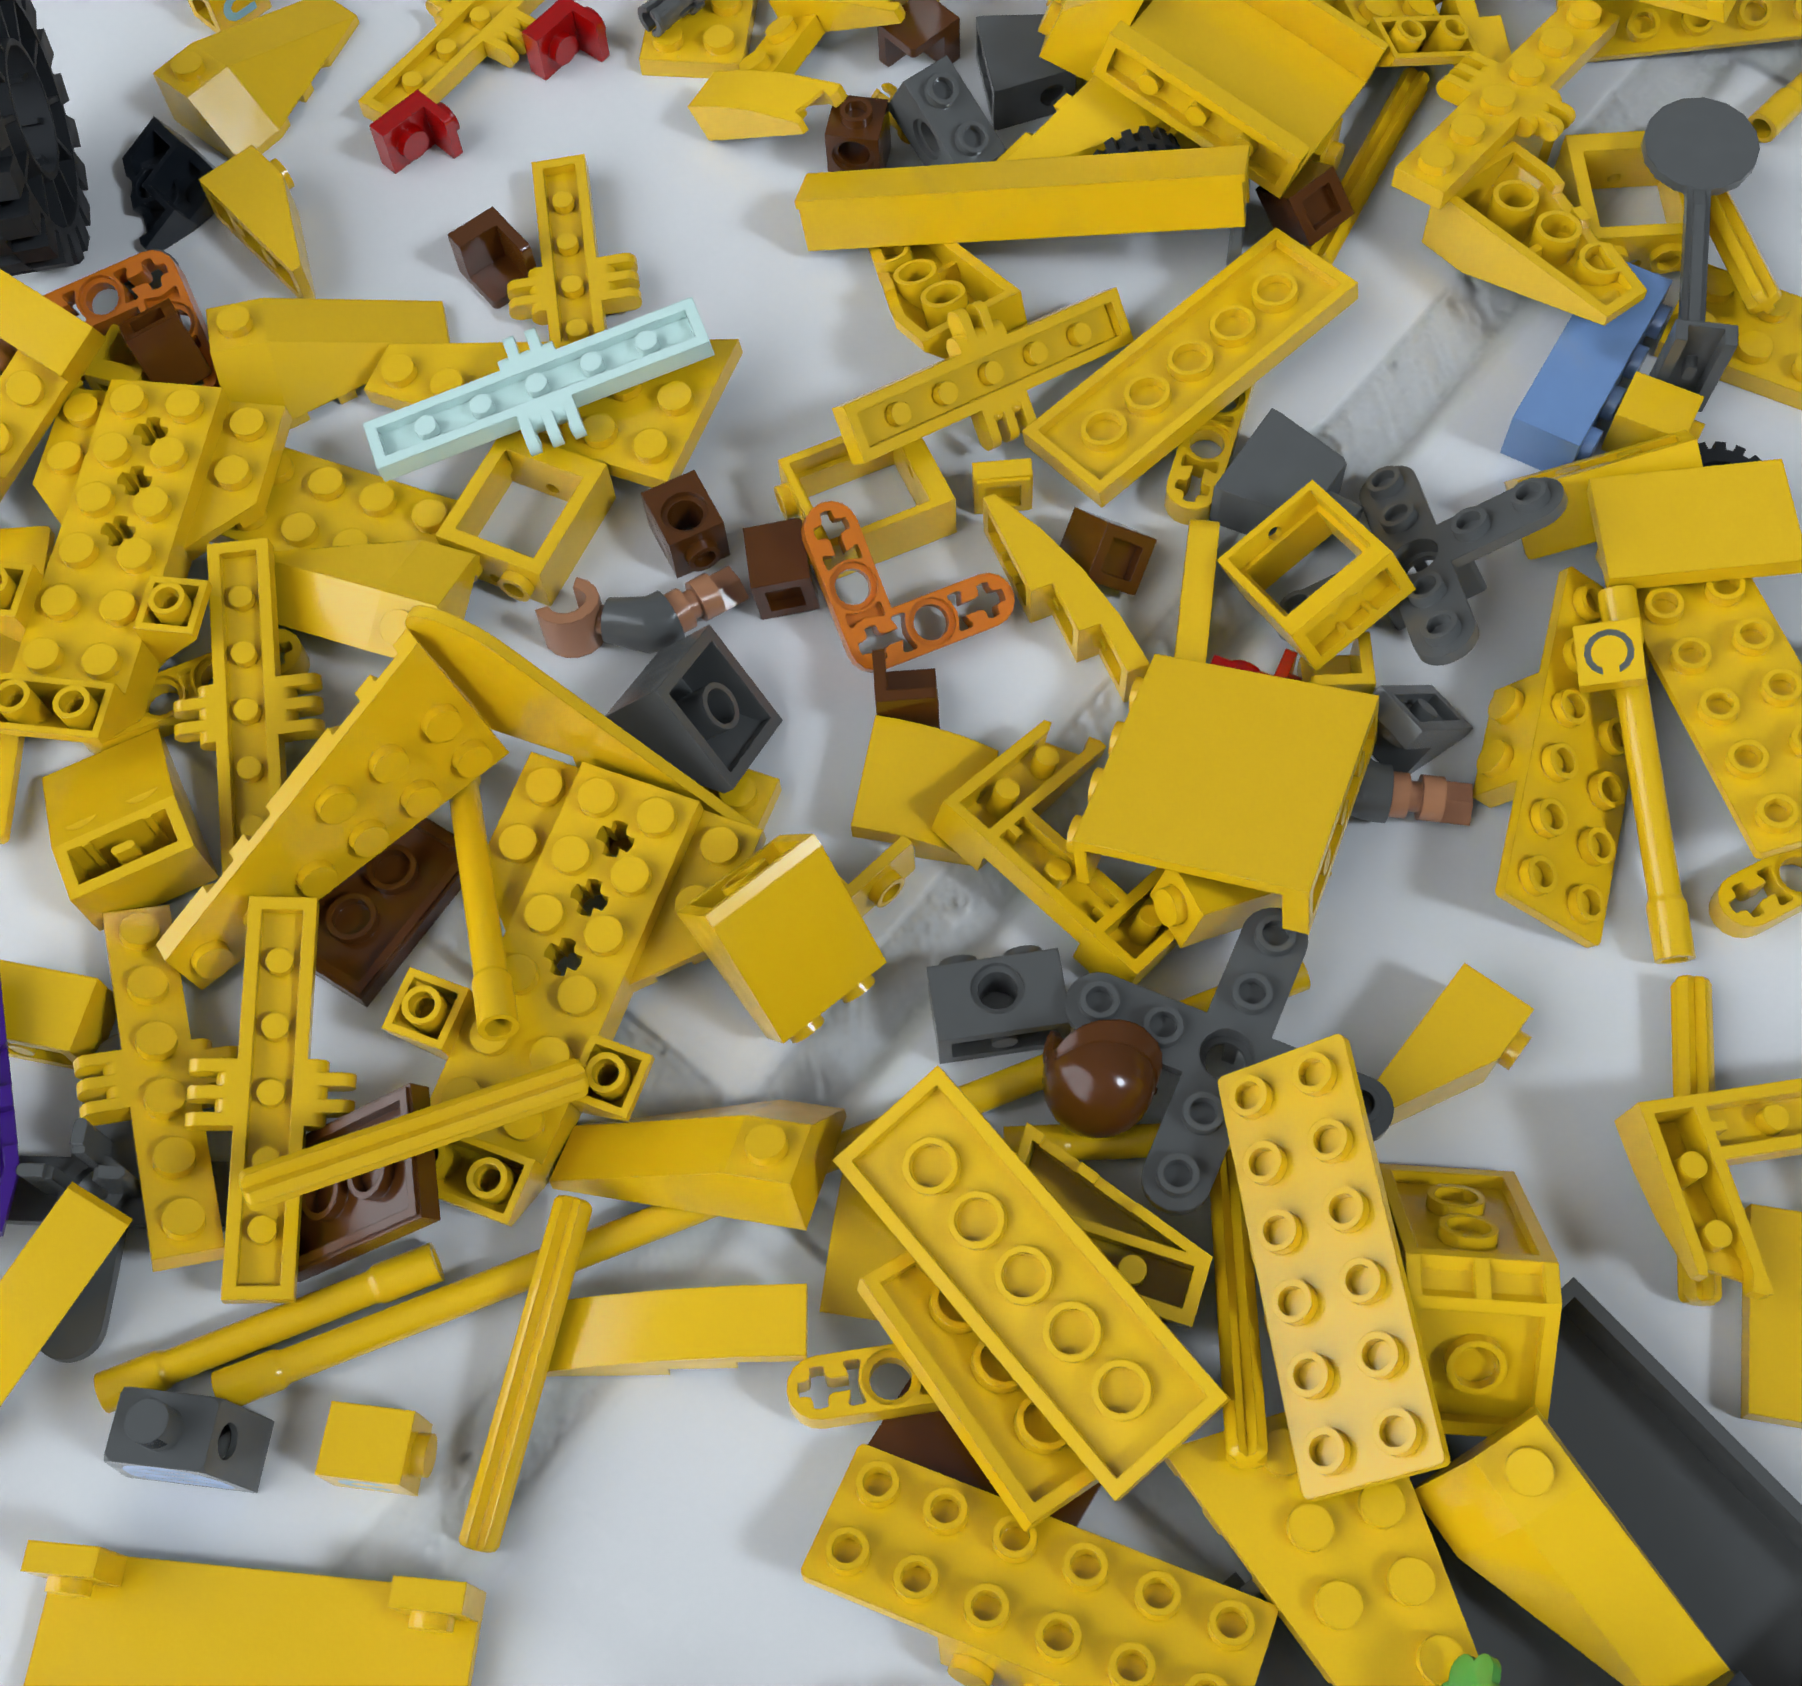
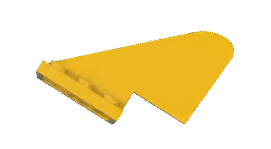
(536, 708)

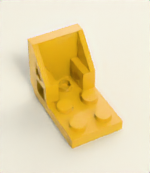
(1479, 1291)

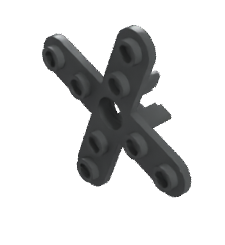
(1438, 609)
(1243, 1019)
(42, 1181)

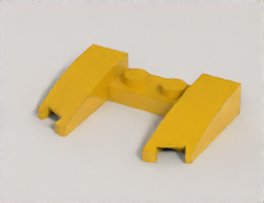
(765, 93)
(43, 372)
(1000, 823)
(1683, 1162)

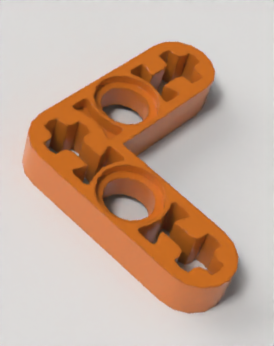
(137, 271)
(876, 610)

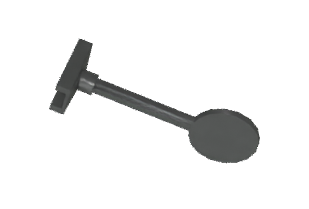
(1701, 152)

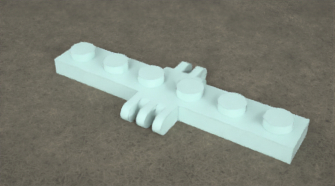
(538, 390)

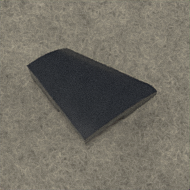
(167, 185)

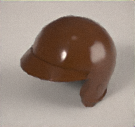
(1101, 1077)

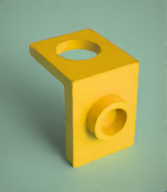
(883, 877)

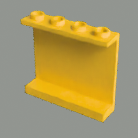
(1244, 75)
(1230, 780)

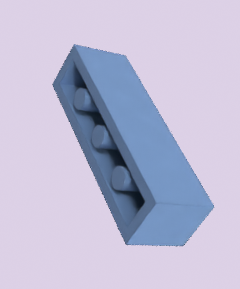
(1583, 381)

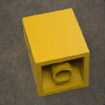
(785, 936)

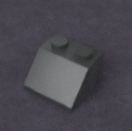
(698, 711)

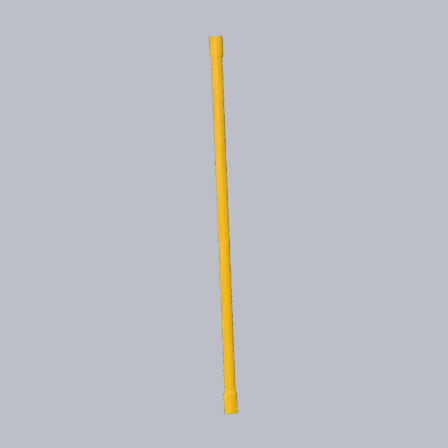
(279, 1368)

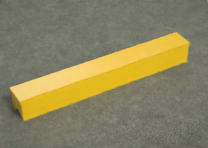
(1026, 198)

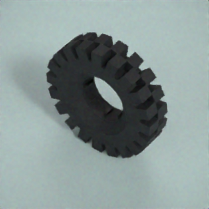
(39, 171)

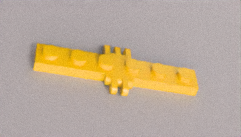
(446, 55)
(1504, 101)
(574, 283)
(983, 376)
(249, 704)
(150, 1086)
(269, 1094)

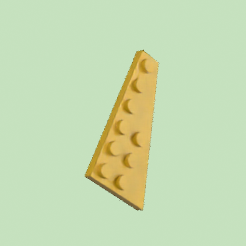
(638, 432)
(345, 802)
(1345, 1571)

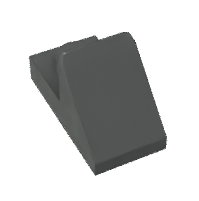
(1415, 726)

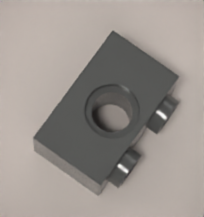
(944, 118)
(972, 1030)

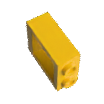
(1618, 162)
(830, 466)
(556, 472)
(1341, 606)

